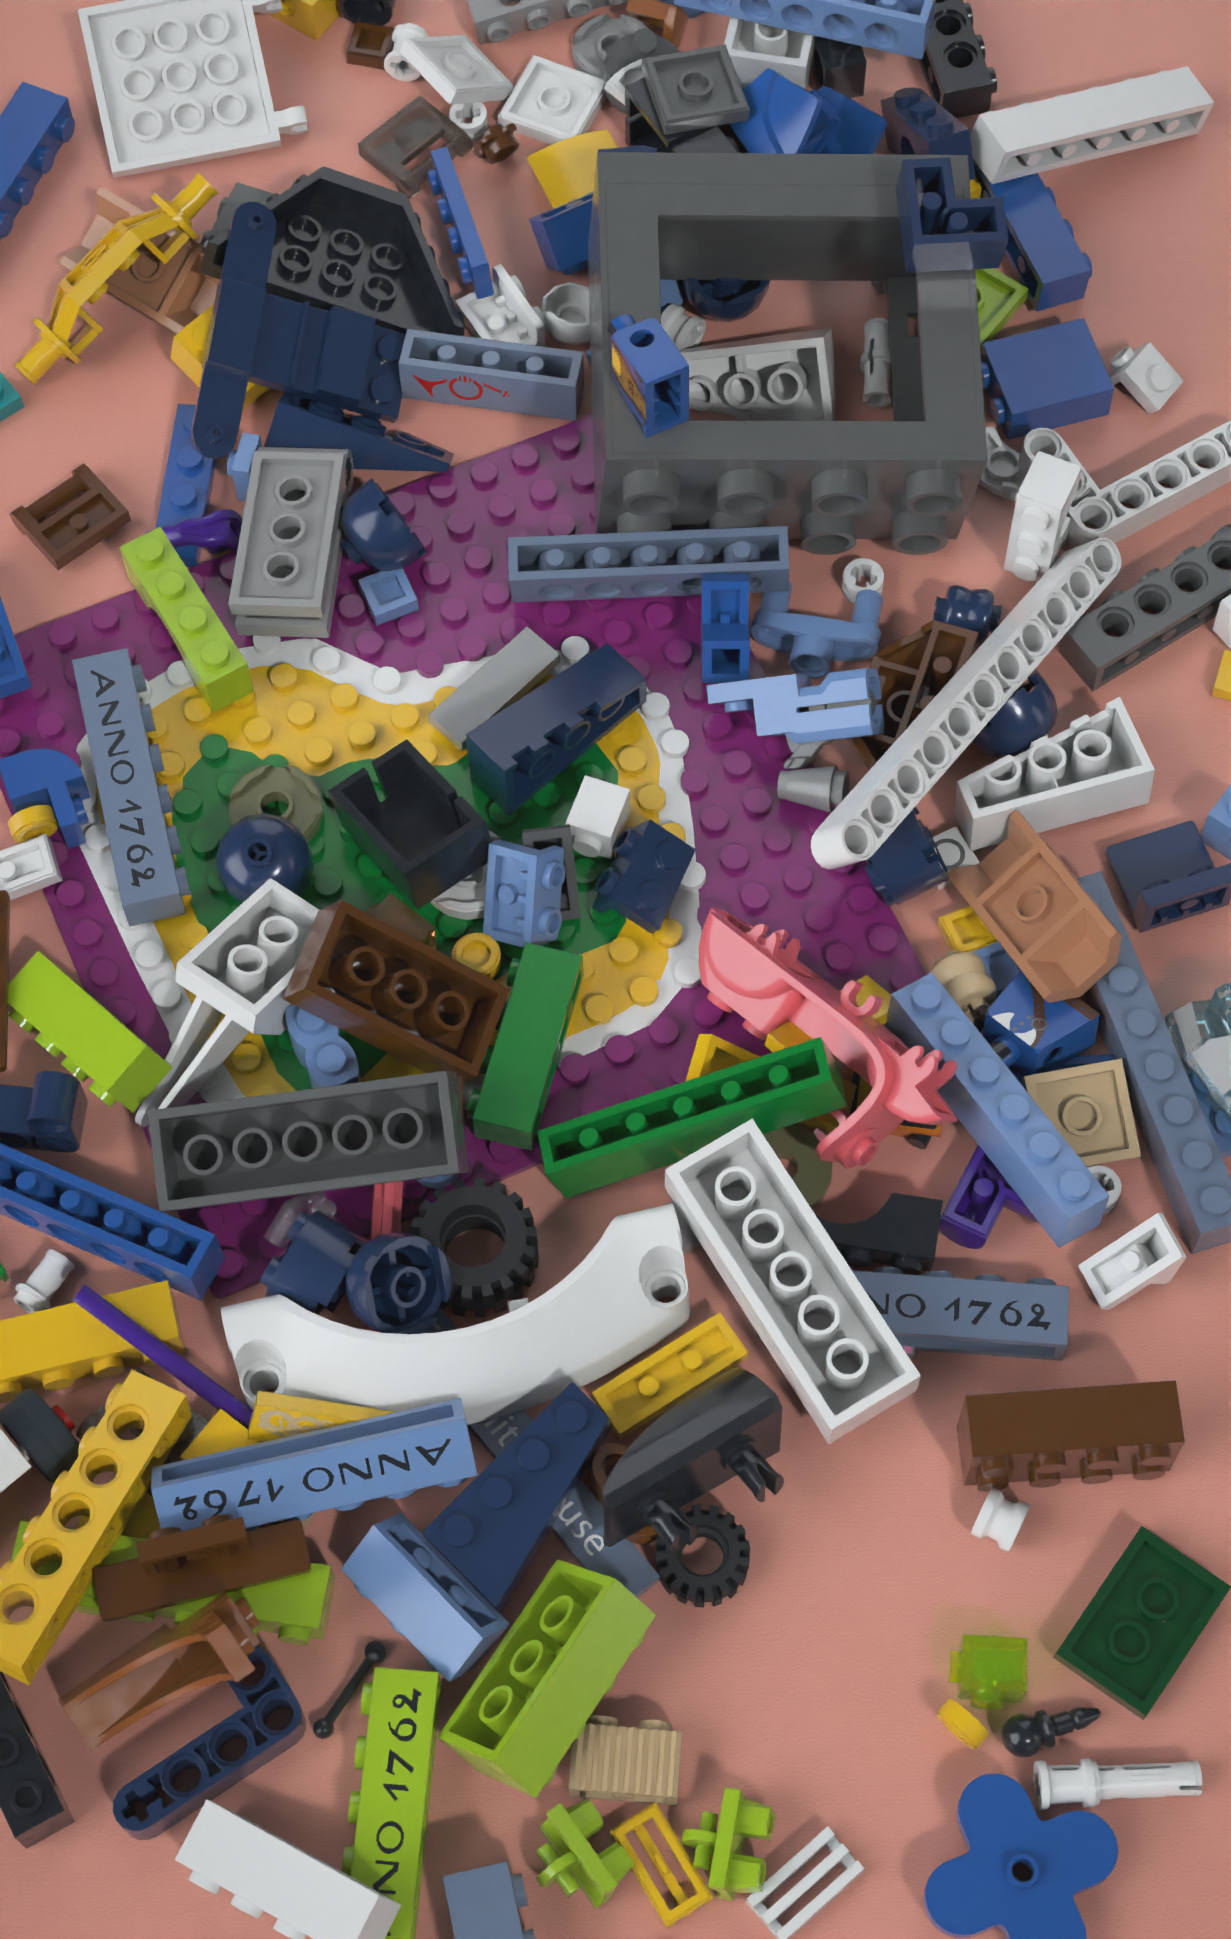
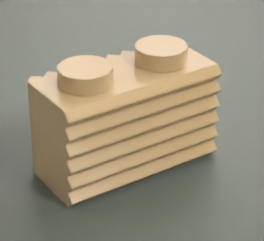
(626, 1762)

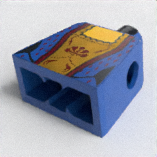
(648, 357)

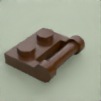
(78, 524)

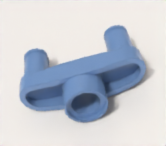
(815, 639)

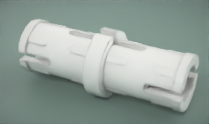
(876, 363)

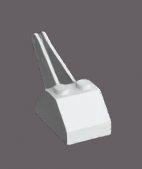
(235, 973)

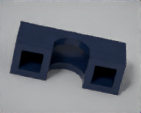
(924, 127)

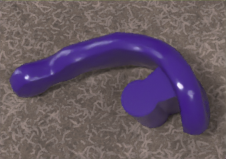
(216, 531)

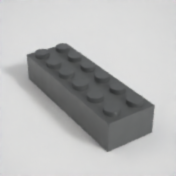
(308, 1141)

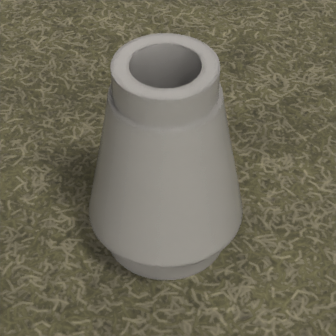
(814, 787)

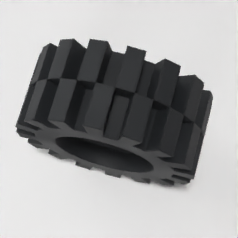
(721, 1582)

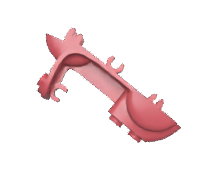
(772, 987)

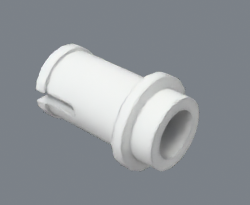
(43, 1282)

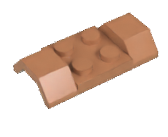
(165, 292)
(1040, 914)

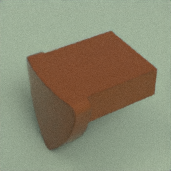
(661, 15)

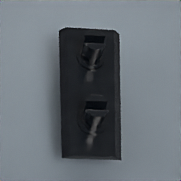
(691, 1449)

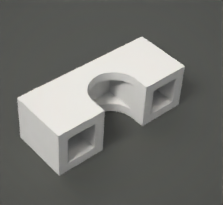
(1040, 516)

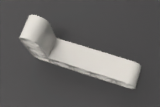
(1138, 488)

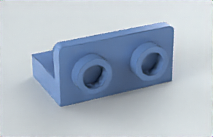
(523, 893)

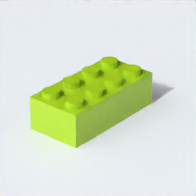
(547, 1677)

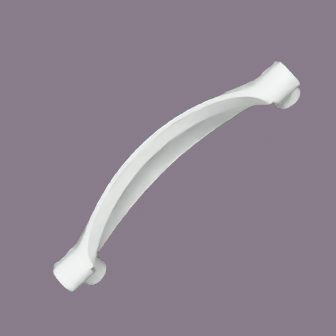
(569, 1334)

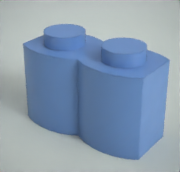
(321, 1049)

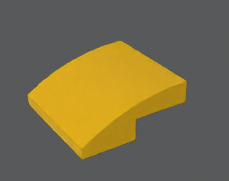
(569, 166)

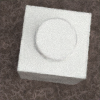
(598, 817)

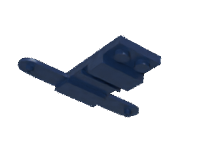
(285, 345)

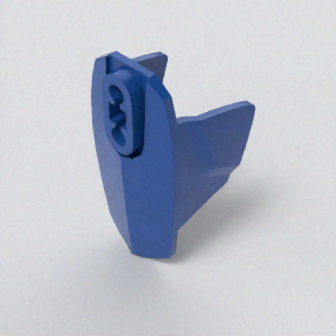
(797, 121)

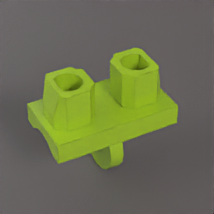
(573, 1860)
(729, 1868)

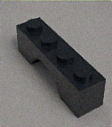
(897, 1235)

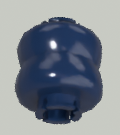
(969, 610)

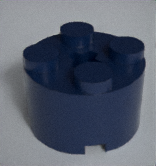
(907, 862)
(315, 1263)

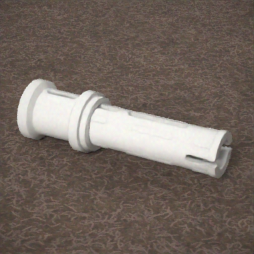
(1091, 1782)

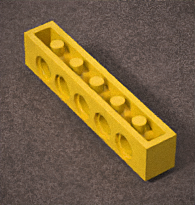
(134, 1404)

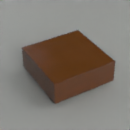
(369, 45)

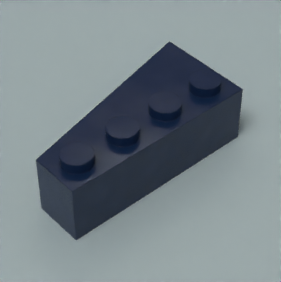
(552, 727)
(515, 1500)

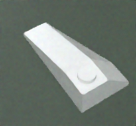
(766, 377)

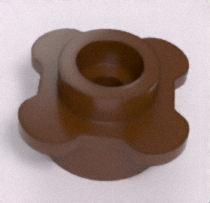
(498, 143)

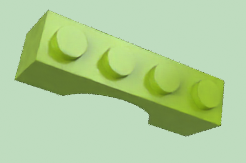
(198, 633)

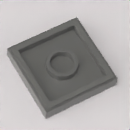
(695, 89)

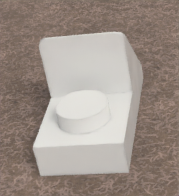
(1133, 1262)

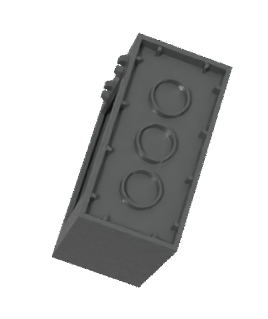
(820, 478)

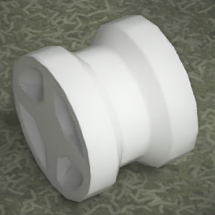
(682, 329)
(1000, 1519)

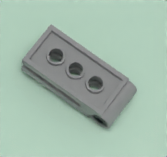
(291, 542)

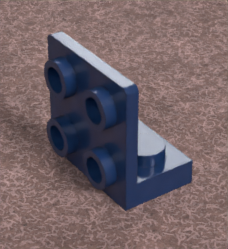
(1168, 876)

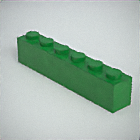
(690, 1115)

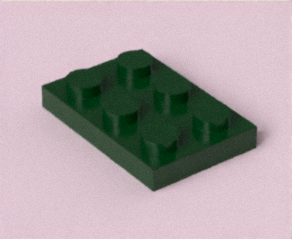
(1142, 1622)

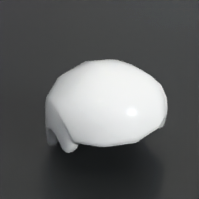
(568, 313)

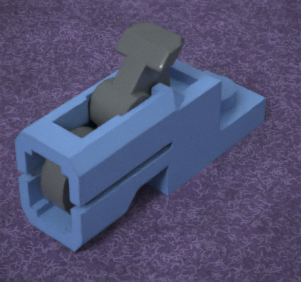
(806, 713)

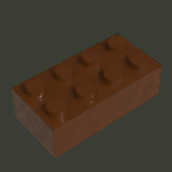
(395, 992)
(1070, 1434)

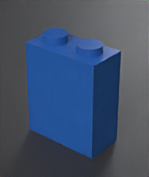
(1045, 378)

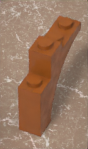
(163, 1667)

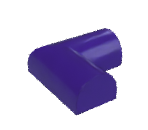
(978, 1203)

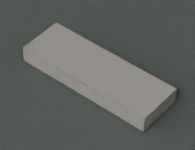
(495, 686)

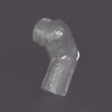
(291, 1209)

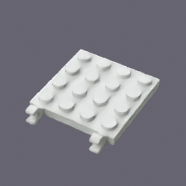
(182, 82)

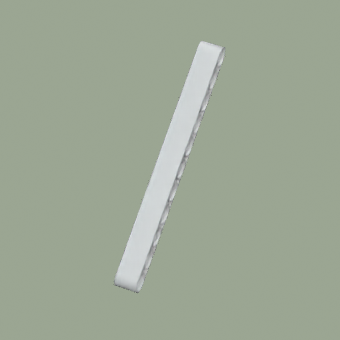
(964, 705)

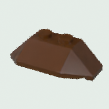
(910, 678)

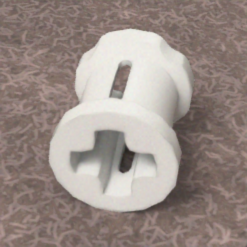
(395, 63)

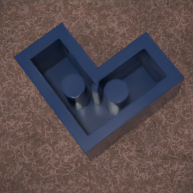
(945, 231)

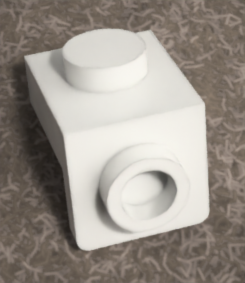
(1145, 375)

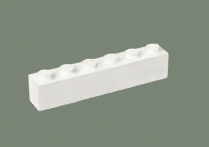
(1089, 124)

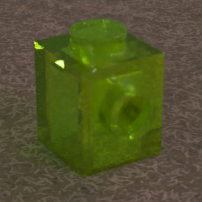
(989, 1670)

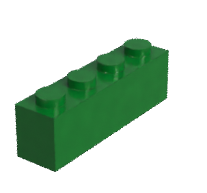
(527, 1046)

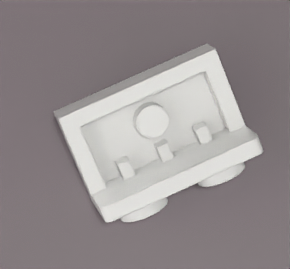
(505, 314)

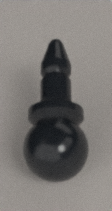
(1026, 1734)

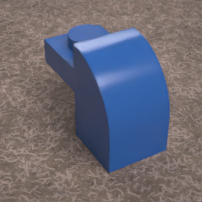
(725, 627)
(51, 780)

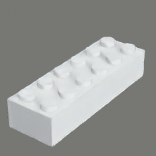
(791, 1281)

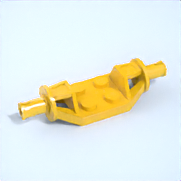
(89, 276)

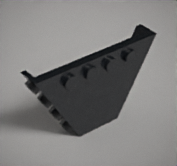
(352, 250)

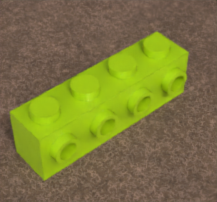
(86, 1033)

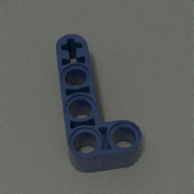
(43, 1116)
(205, 1755)

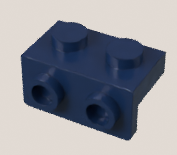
(644, 875)

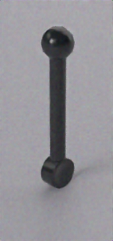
(374, 1655)

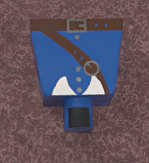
(1038, 1033)

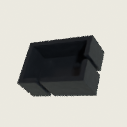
(644, 128)
(420, 831)

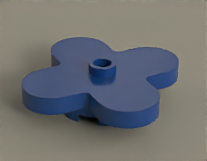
(1002, 1830)

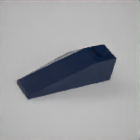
(313, 424)

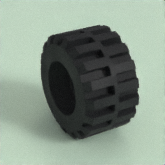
(492, 1211)

